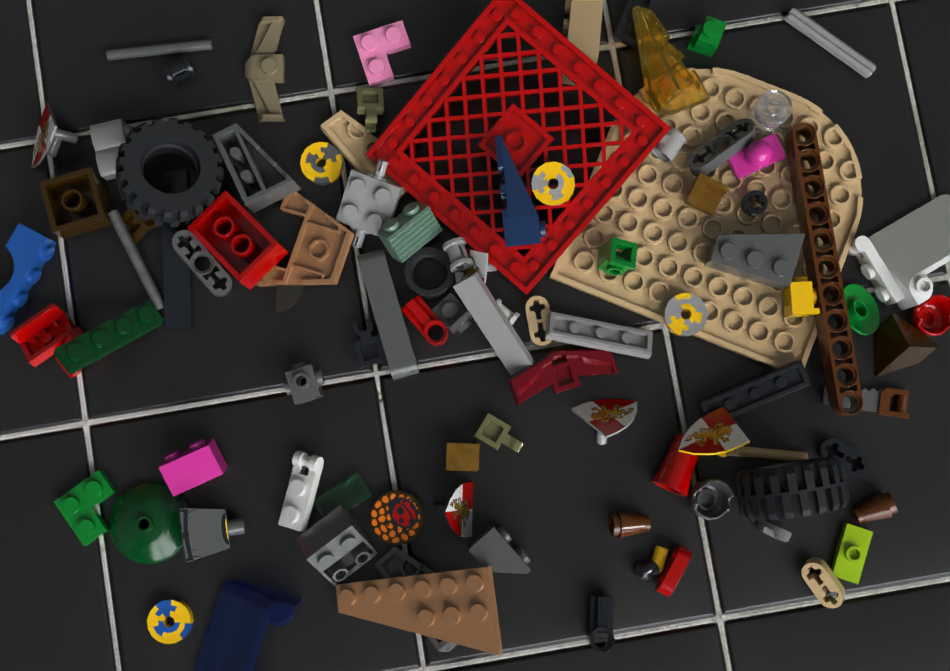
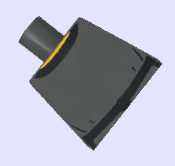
(206, 531)

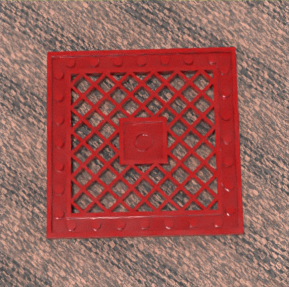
(521, 134)

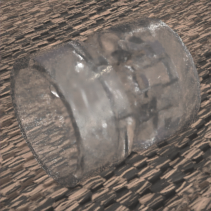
(770, 111)

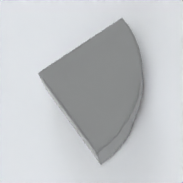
(774, 531)

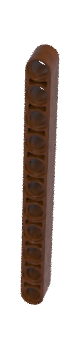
(827, 255)

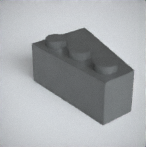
(252, 169)

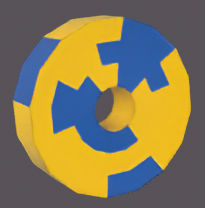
(158, 623)

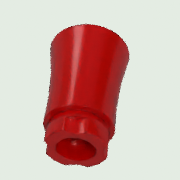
(676, 469)

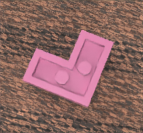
(376, 45)

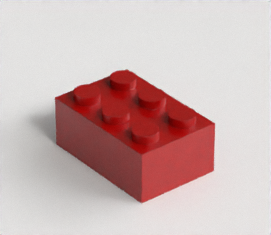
(237, 240)

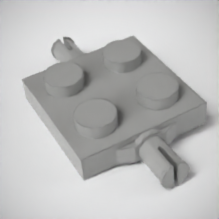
(368, 202)

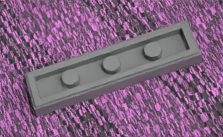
(493, 323)
(599, 335)

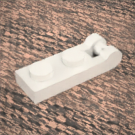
(876, 271)
(301, 491)

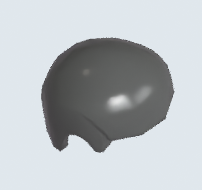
(711, 498)

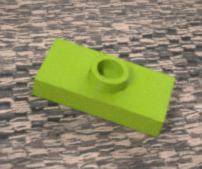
(851, 553)

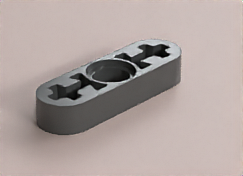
(736, 135)
(194, 243)

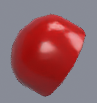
(932, 316)

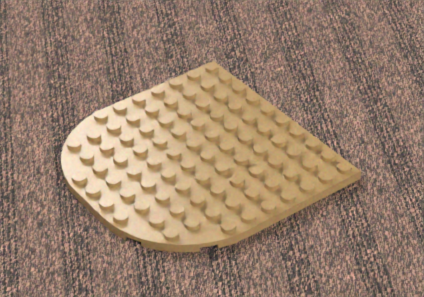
(677, 237)

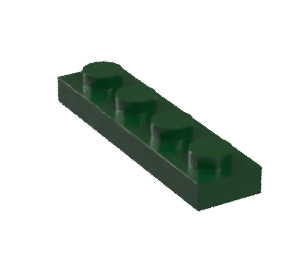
(108, 337)

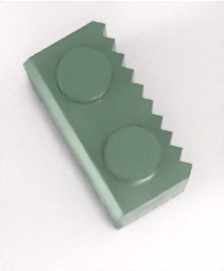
(409, 231)

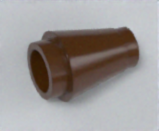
(875, 508)
(626, 524)

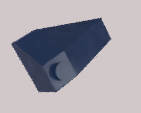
(520, 215)

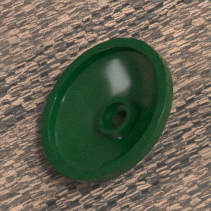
(158, 506)

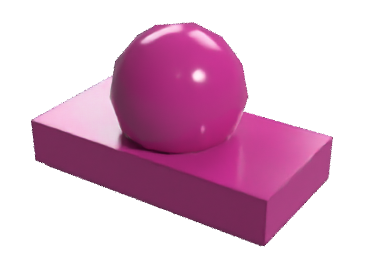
(756, 156)

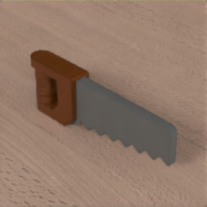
(878, 401)

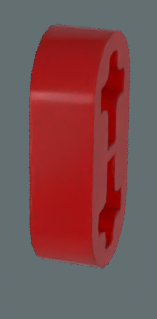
(673, 570)

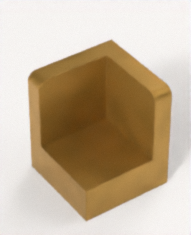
(706, 194)
(462, 457)

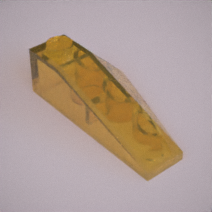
(664, 74)

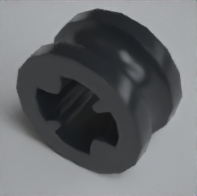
(761, 199)

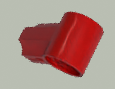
(424, 319)

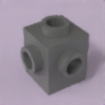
(311, 390)

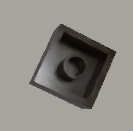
(76, 202)

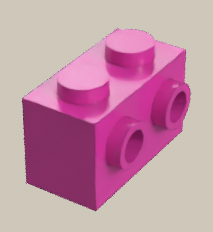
(192, 466)

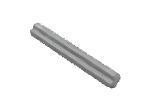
(830, 42)

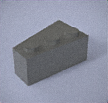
(757, 257)

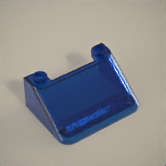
(240, 624)

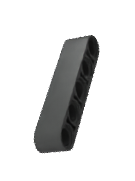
(388, 314)

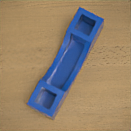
(29, 253)

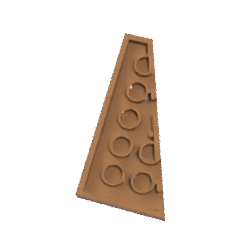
(439, 605)

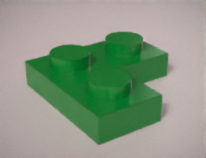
(80, 503)

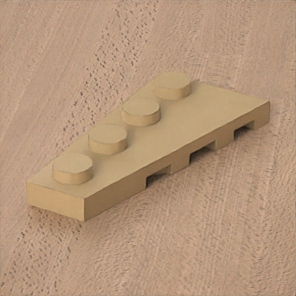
(353, 143)

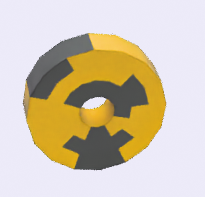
(315, 153)

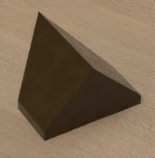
(899, 345)

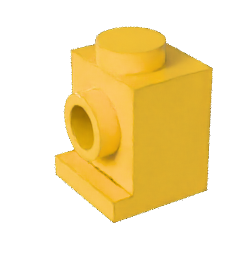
(800, 298)

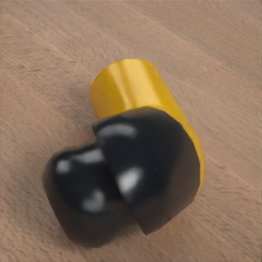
(652, 567)

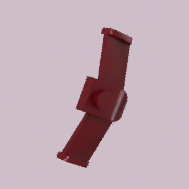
(561, 372)

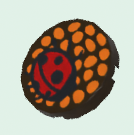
(397, 517)

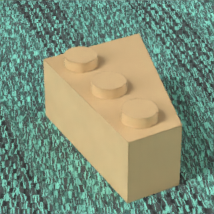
(583, 27)

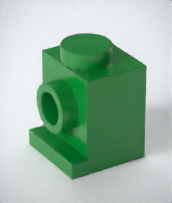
(707, 36)
(616, 262)

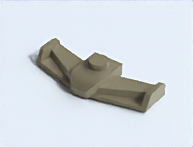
(266, 68)

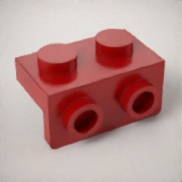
(43, 333)

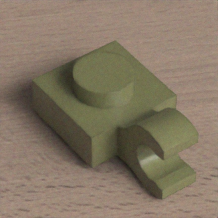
(371, 103)
(495, 432)

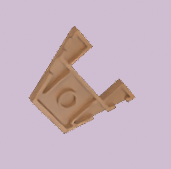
(318, 248)

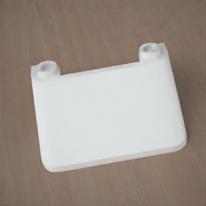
(915, 248)

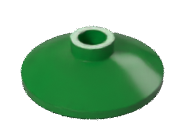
(861, 309)

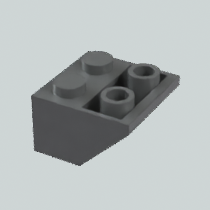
(336, 546)
(495, 550)

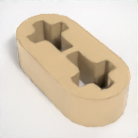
(532, 321)
(818, 584)

